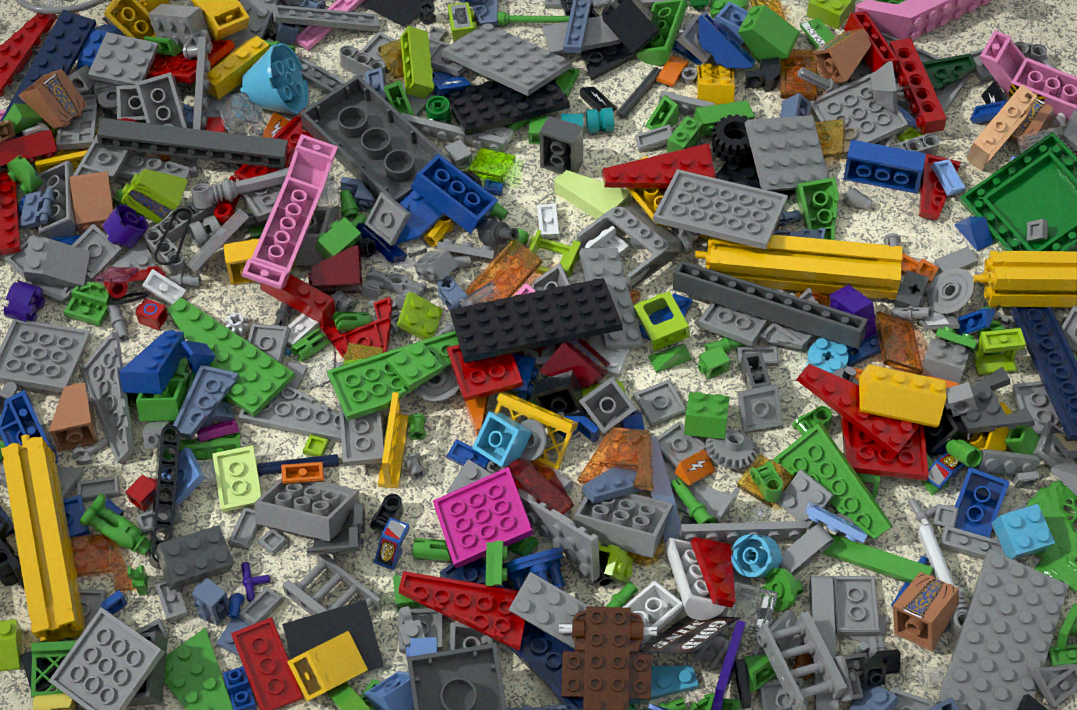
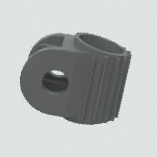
(106, 98)

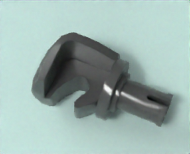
(495, 232)

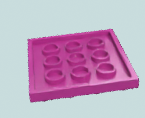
(482, 514)

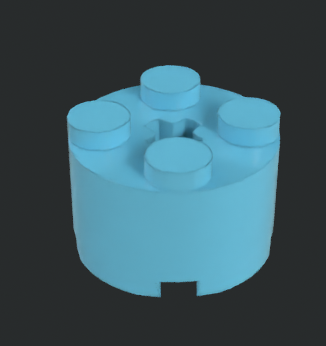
(827, 355)
(756, 555)

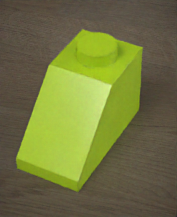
(10, 645)

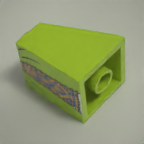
(154, 194)

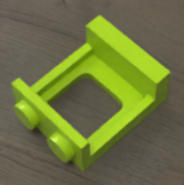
(569, 253)
(667, 331)
(997, 341)

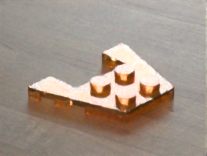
(623, 450)
(99, 556)

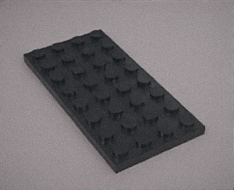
(535, 320)

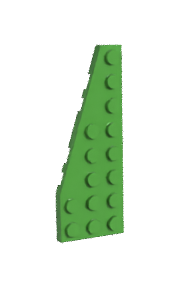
(259, 373)
(369, 383)

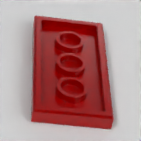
(267, 665)

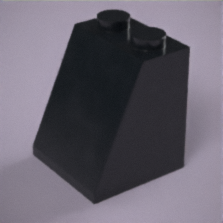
(631, 23)

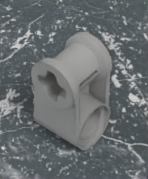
(191, 47)

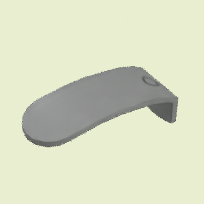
(716, 502)

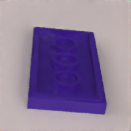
(728, 666)

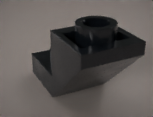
(879, 665)

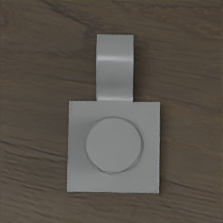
(410, 628)

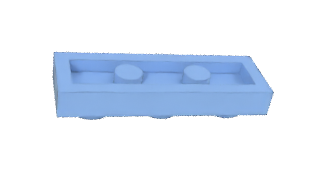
(835, 522)

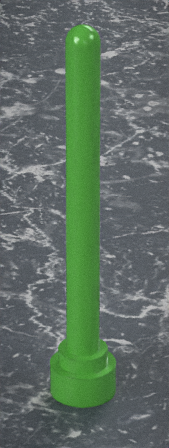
(505, 18)

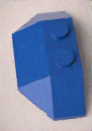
(93, 44)
(721, 44)
(422, 217)
(20, 419)

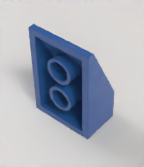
(980, 502)

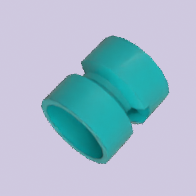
(600, 120)

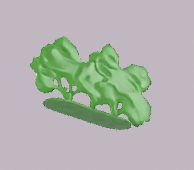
(1058, 559)

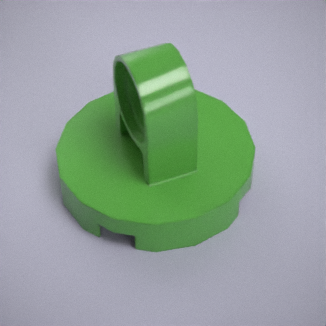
(783, 582)

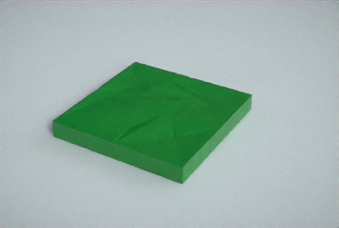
(1027, 189)

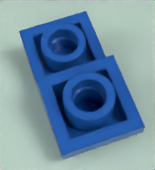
(239, 689)

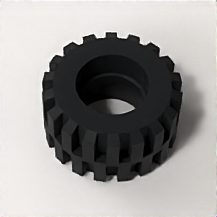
(731, 139)

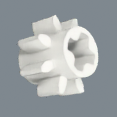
(237, 323)

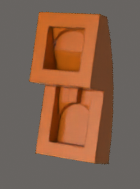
(672, 70)
(922, 267)

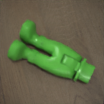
(115, 526)

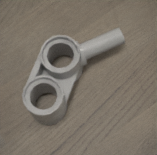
(1035, 52)

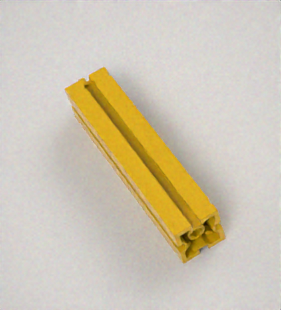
(811, 264)
(1030, 279)
(43, 540)

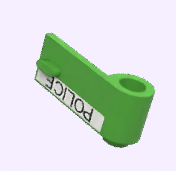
(817, 32)

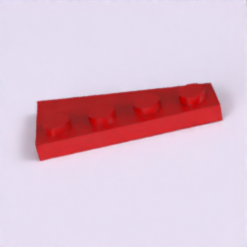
(717, 569)

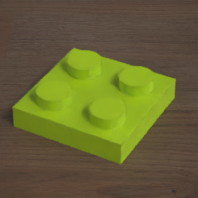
(419, 316)

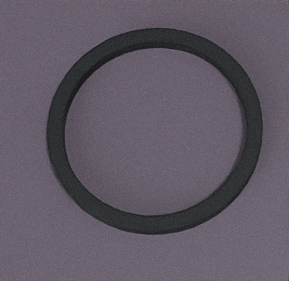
(113, 301)

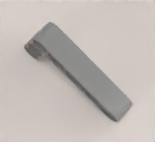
(168, 250)

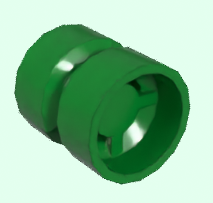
(438, 109)

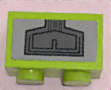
(460, 20)

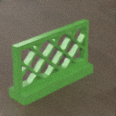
(48, 651)

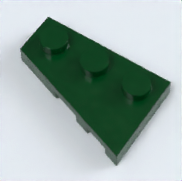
(949, 70)

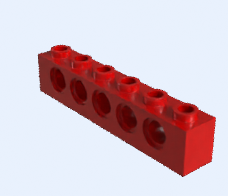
(918, 87)

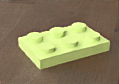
(237, 478)

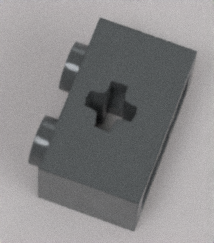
(912, 290)
(754, 371)

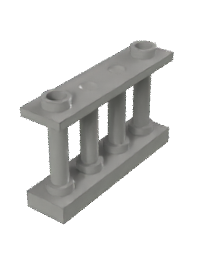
(311, 603)
(815, 647)

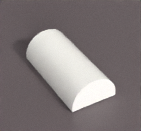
(690, 581)
(655, 607)

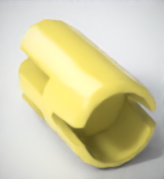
(54, 702)

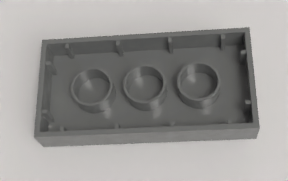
(371, 138)
(458, 679)

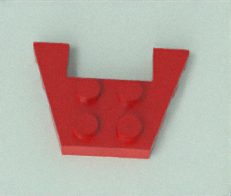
(372, 334)

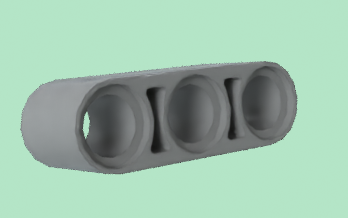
(358, 61)
(924, 144)
(806, 549)

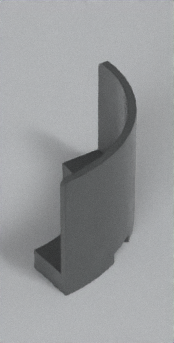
(347, 539)

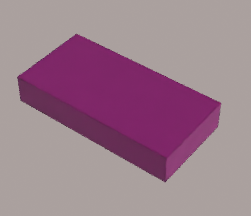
(217, 430)

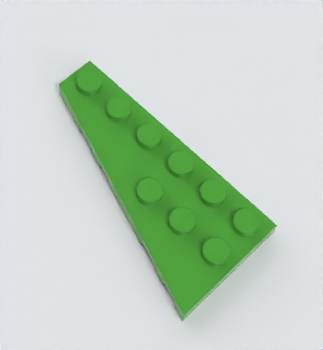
(825, 462)
(195, 675)

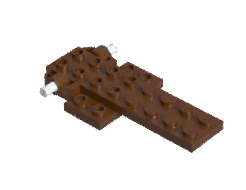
(607, 658)

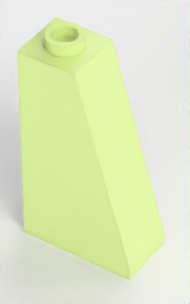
(590, 194)

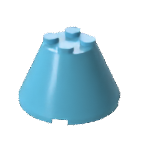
(277, 81)

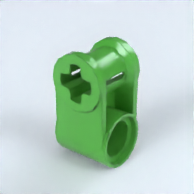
(808, 421)
(766, 478)

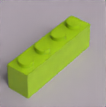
(416, 62)

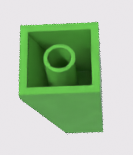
(767, 34)

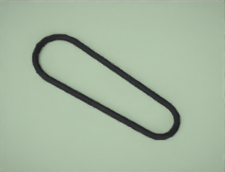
(165, 233)

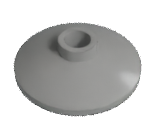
(537, 440)

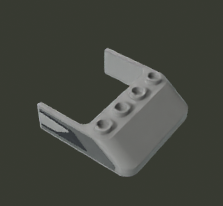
(642, 229)

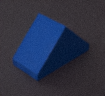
(975, 231)
(197, 354)

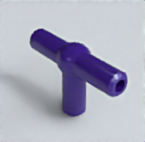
(249, 581)

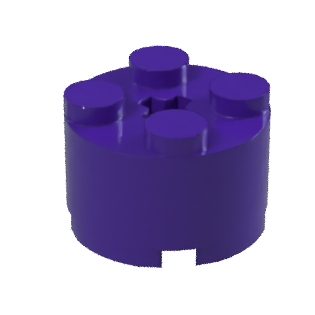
(125, 226)
(24, 301)

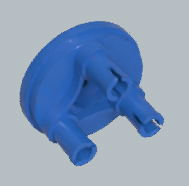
(537, 564)

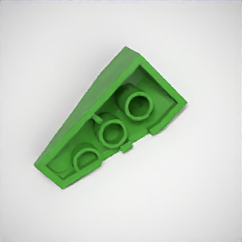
(818, 205)

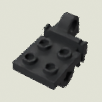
(9, 563)

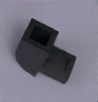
(766, 77)

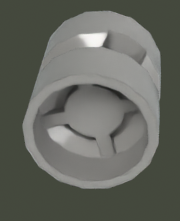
(198, 230)

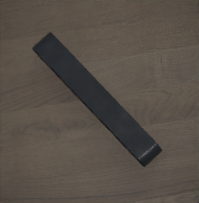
(164, 486)

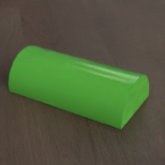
(670, 18)

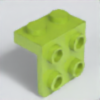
(619, 563)

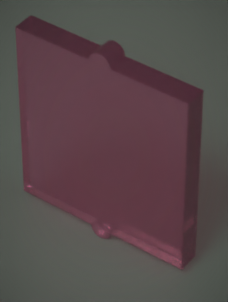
(116, 274)

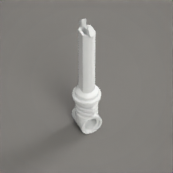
(941, 572)

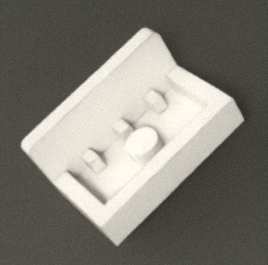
(608, 239)

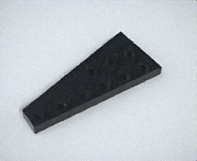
(602, 59)

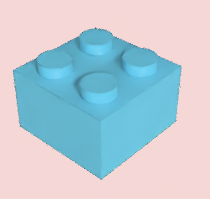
(501, 439)
(1023, 532)

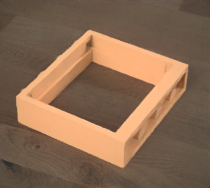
(1001, 127)

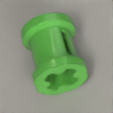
(417, 426)

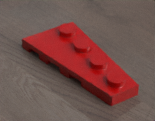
(932, 193)

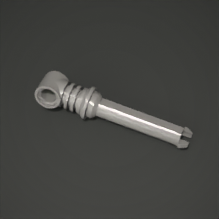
(204, 195)

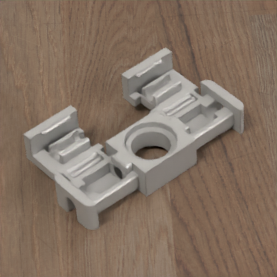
(377, 279)

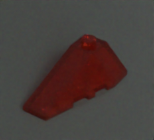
(541, 483)

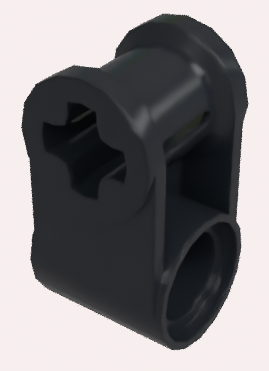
(385, 513)

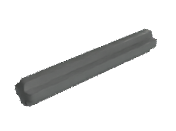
(639, 93)

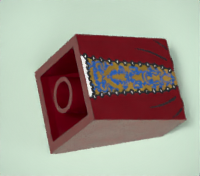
(338, 273)
(581, 358)

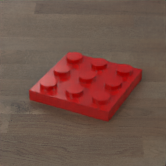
(485, 375)

